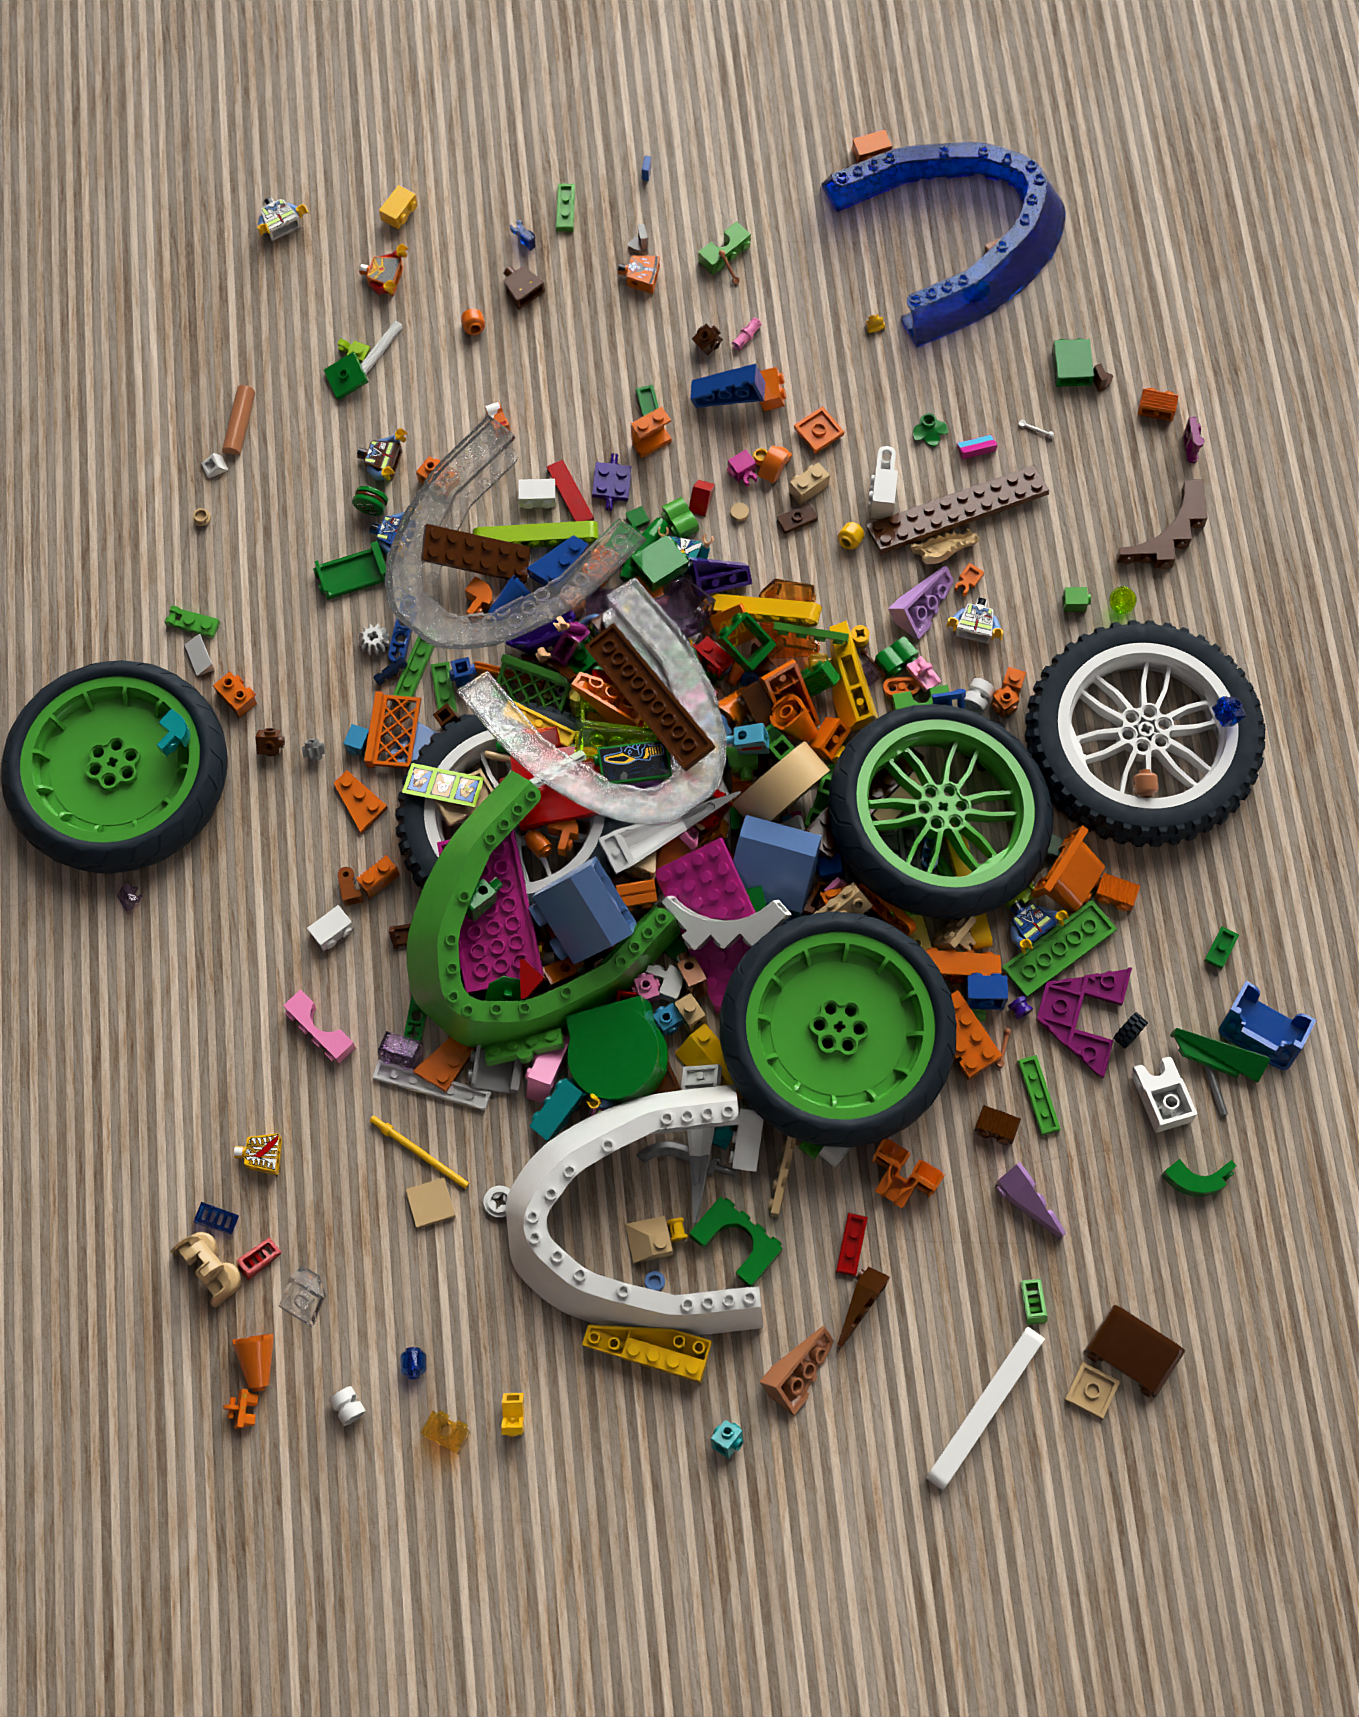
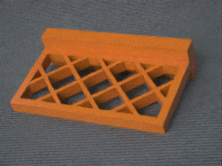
(376, 730)

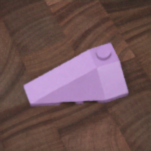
(917, 606)
(1020, 1191)

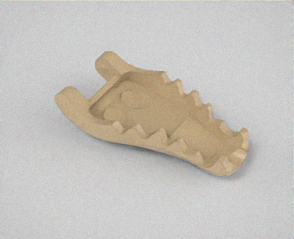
(942, 547)

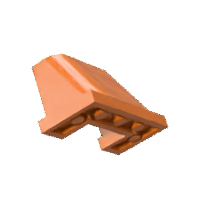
(1072, 873)

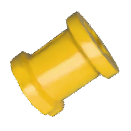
(677, 1229)

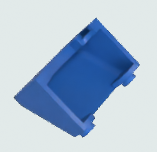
(1265, 1030)

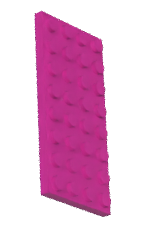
(710, 887)
(506, 930)

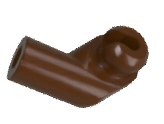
(707, 631)

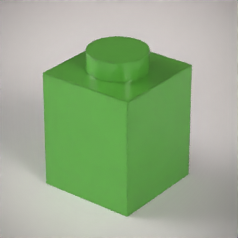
(1076, 599)

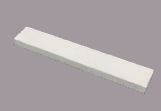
(406, 1079)

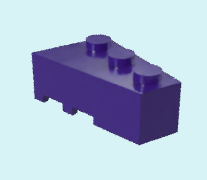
(718, 575)

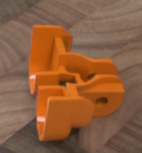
(897, 1188)

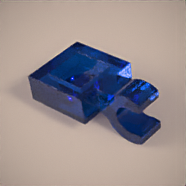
(525, 236)

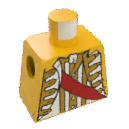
(261, 1153)

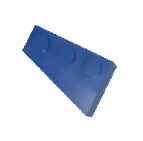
(557, 560)

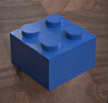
(986, 991)

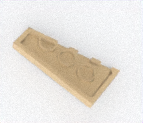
(780, 1183)

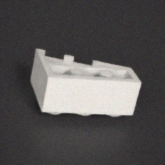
(747, 1140)

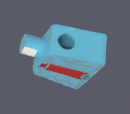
(750, 739)

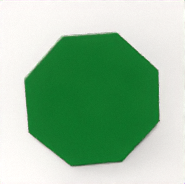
(504, 989)

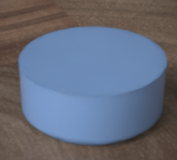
(655, 1281)

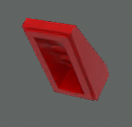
(247, 1258)

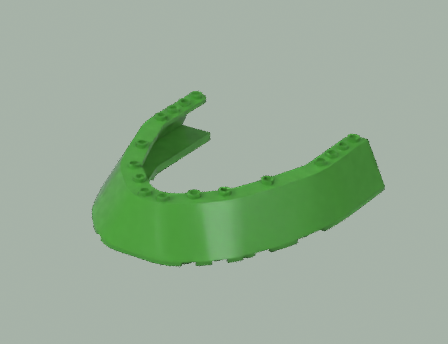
(437, 922)

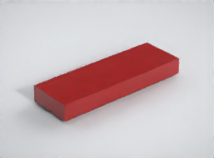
(851, 1244)

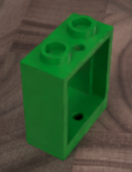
(766, 641)

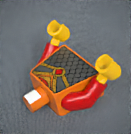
(385, 271)

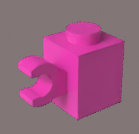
(742, 467)

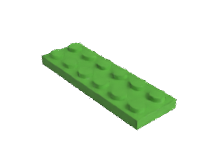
(1059, 949)

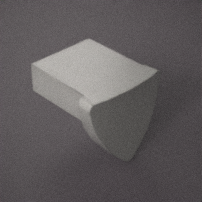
(640, 242)

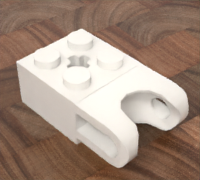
(883, 486)
(1162, 1092)

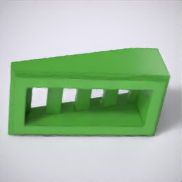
(1039, 1313)

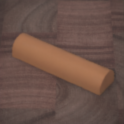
(239, 420)

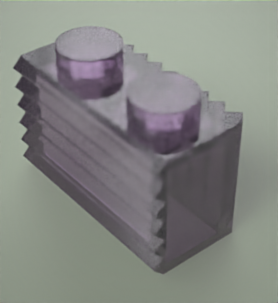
(400, 1050)

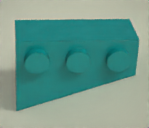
(558, 1108)

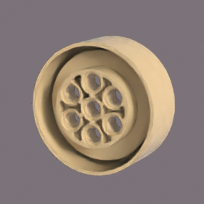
(782, 784)

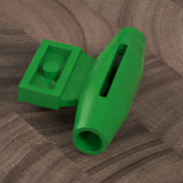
(651, 535)

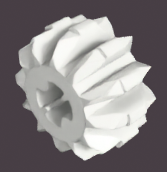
(373, 639)

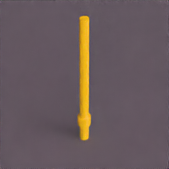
(388, 1130)

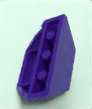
(541, 637)

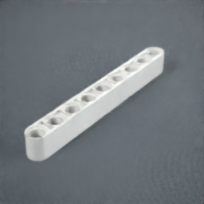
(985, 1408)

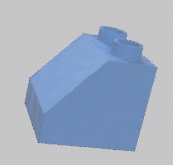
(779, 861)
(583, 912)

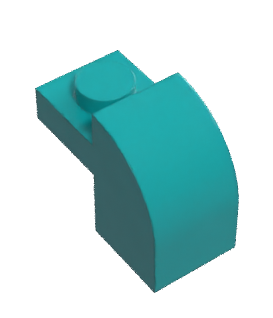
(176, 730)

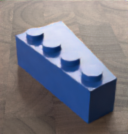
(729, 387)

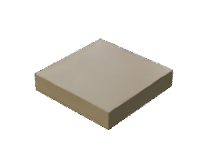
(430, 1203)
(1092, 1390)

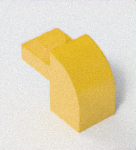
(513, 1414)

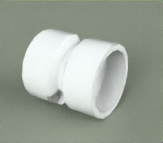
(978, 695)
(347, 1406)

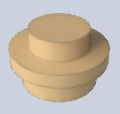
(201, 517)

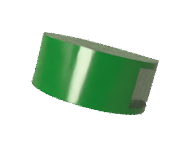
(617, 1050)

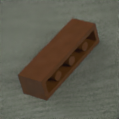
(757, 707)

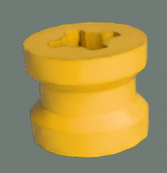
(860, 640)

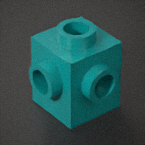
(727, 1438)

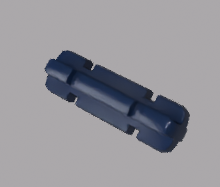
(390, 670)

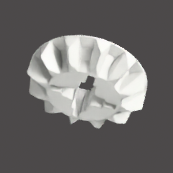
(490, 1205)

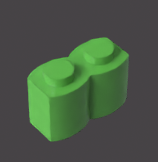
(680, 518)

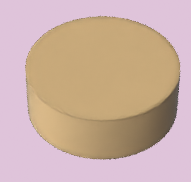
(739, 512)

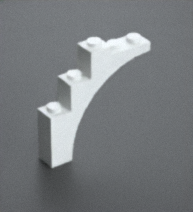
(725, 933)

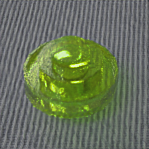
(1122, 599)

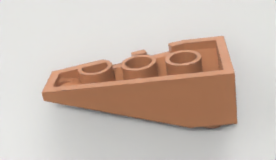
(792, 1375)

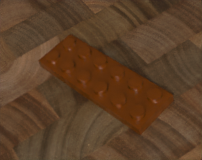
(474, 553)

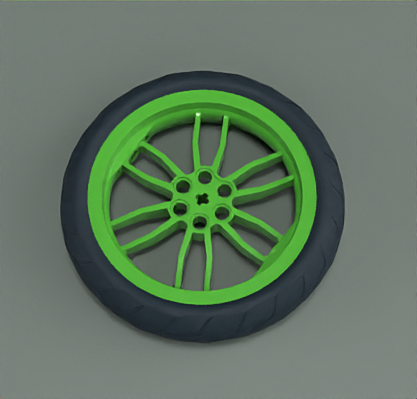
(896, 880)

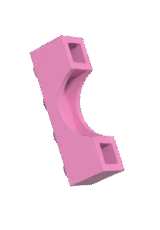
(335, 1043)

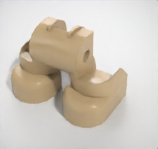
(219, 1277)

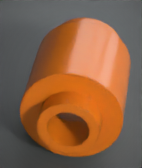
(538, 843)

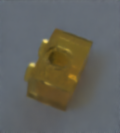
(455, 1440)

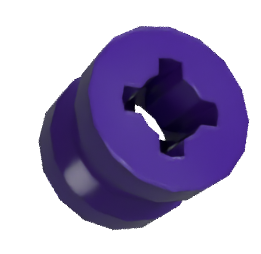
(1020, 1007)

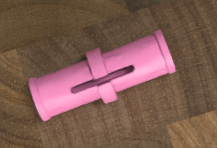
(746, 333)

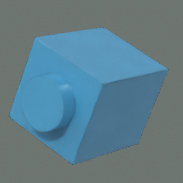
(356, 740)

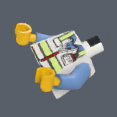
(279, 218)
(976, 623)

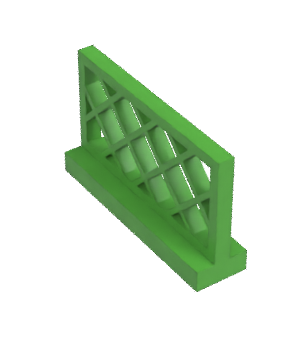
(538, 671)

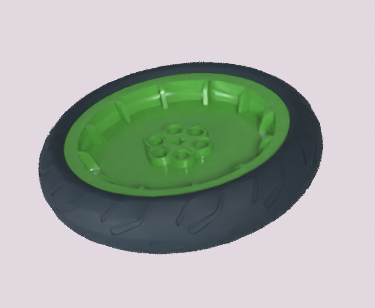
(136, 819)
(836, 1093)

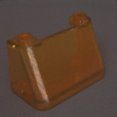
(789, 645)

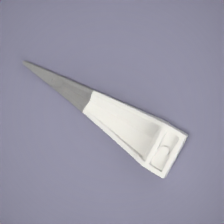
(634, 843)
(699, 1139)

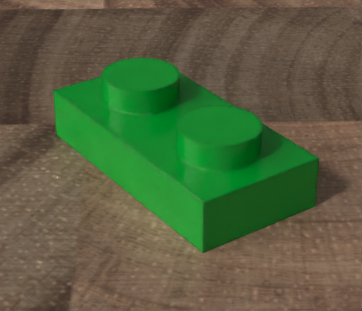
(1221, 947)

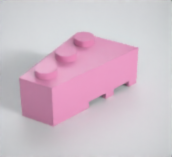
(545, 1072)

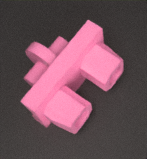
(923, 673)

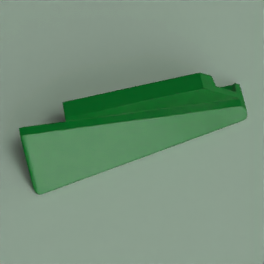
(1220, 1055)

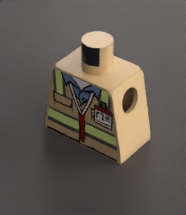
(691, 1013)

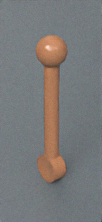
(735, 280)
(1007, 1032)

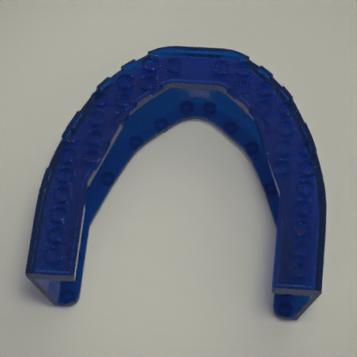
(1002, 269)

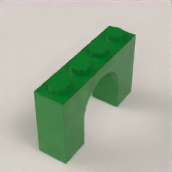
(723, 1216)

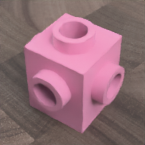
(647, 987)

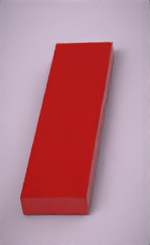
(569, 492)

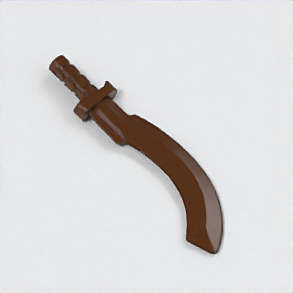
(565, 671)

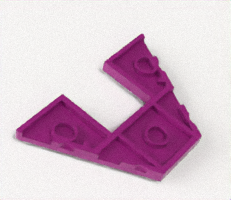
(1062, 1006)

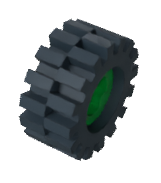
(1130, 1030)

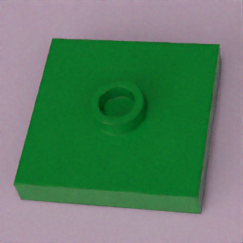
(346, 375)

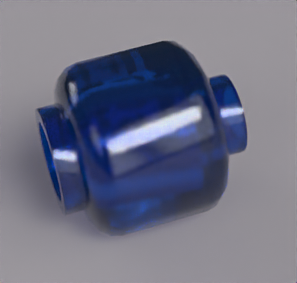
(413, 1363)

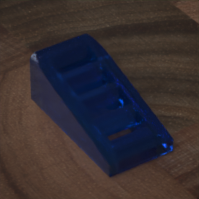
(204, 1206)

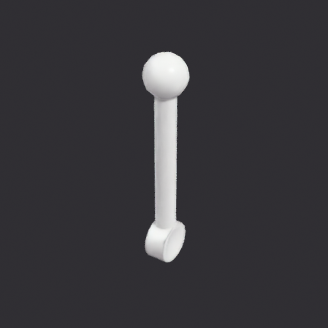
(1022, 423)

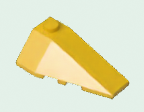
(704, 1049)

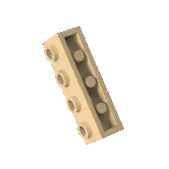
(849, 900)

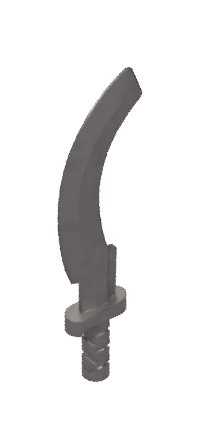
(682, 1152)

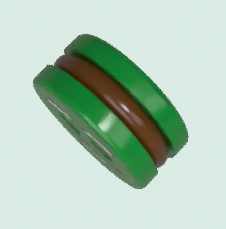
(370, 500)

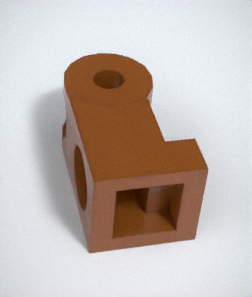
(347, 886)

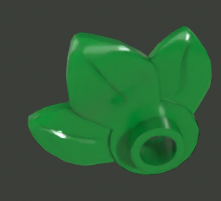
(930, 432)

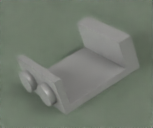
(496, 1078)

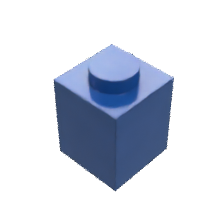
(831, 869)

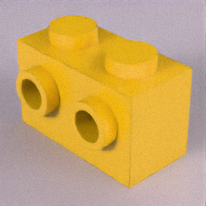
(398, 207)

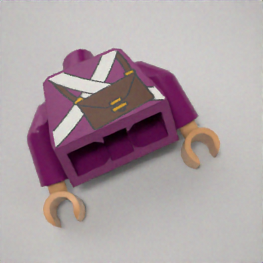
(568, 644)

